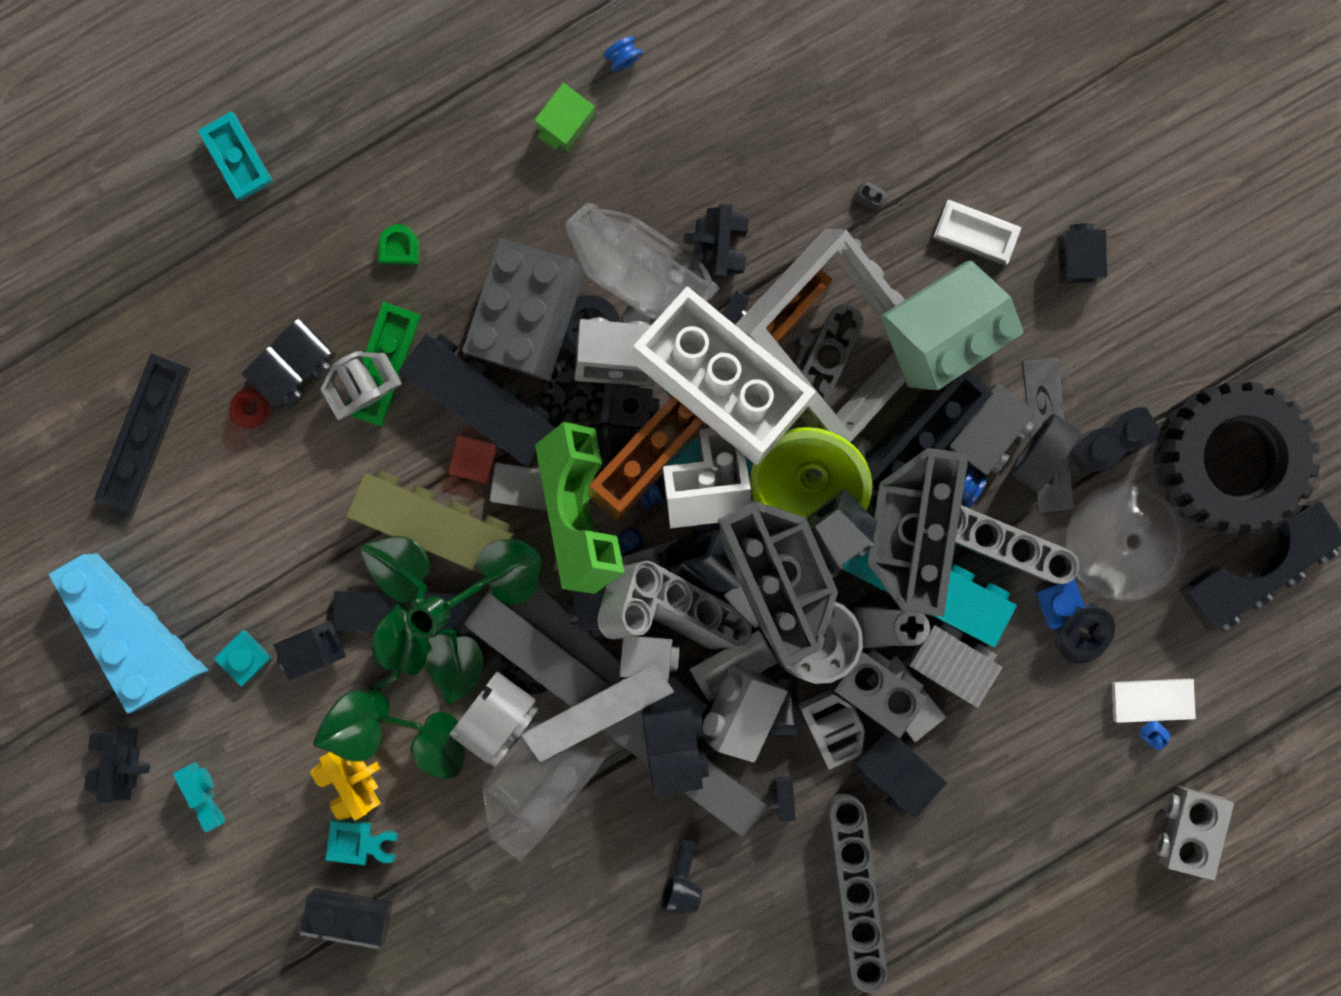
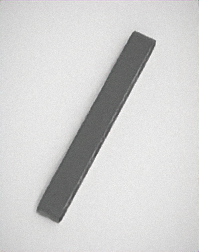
(576, 681)

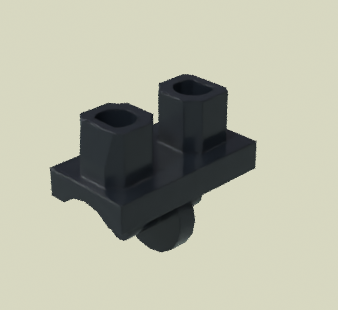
(713, 239)
(117, 766)

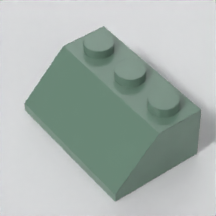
(950, 326)

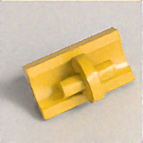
(351, 781)

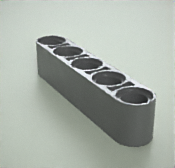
(862, 910)

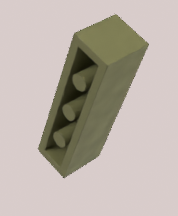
(415, 515)

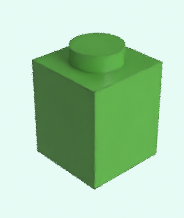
(564, 118)

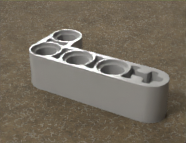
(655, 593)

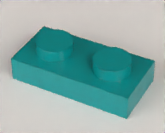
(235, 156)

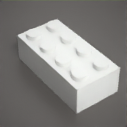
(722, 375)

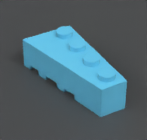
(123, 633)

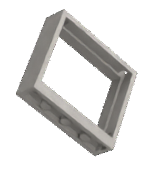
(869, 281)

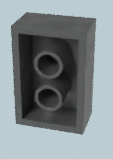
(524, 309)

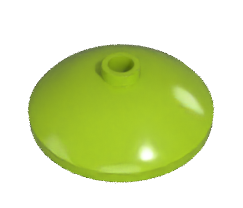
(785, 479)

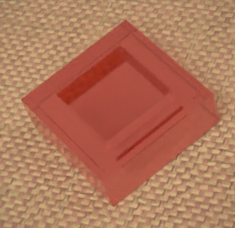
(472, 459)

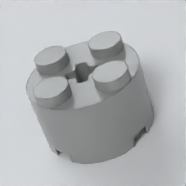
(495, 719)

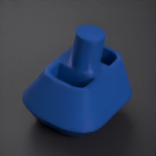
(629, 541)
(1155, 735)

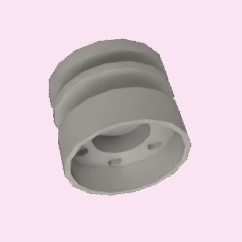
(839, 652)

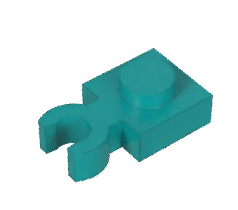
(196, 788)
(353, 841)

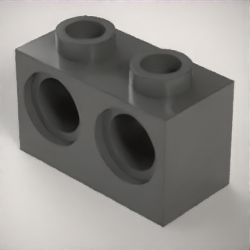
(875, 698)

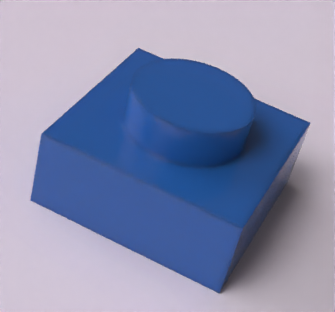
(1059, 601)

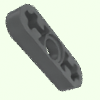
(849, 335)

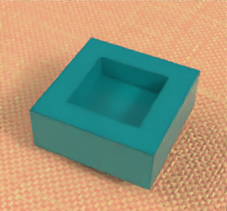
(243, 658)

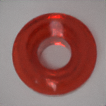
(237, 408)

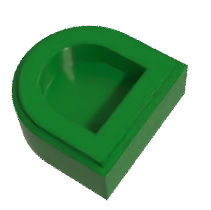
(398, 246)

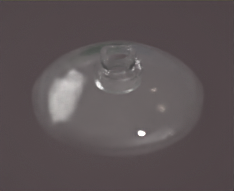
(1100, 534)

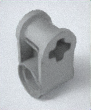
(882, 626)

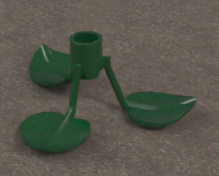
(452, 661)
(352, 722)

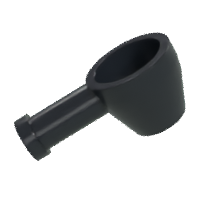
(680, 893)

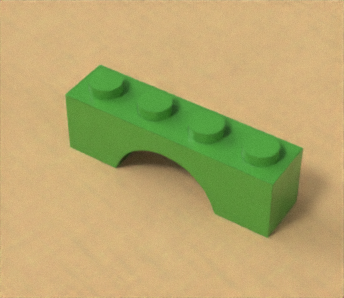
(567, 467)

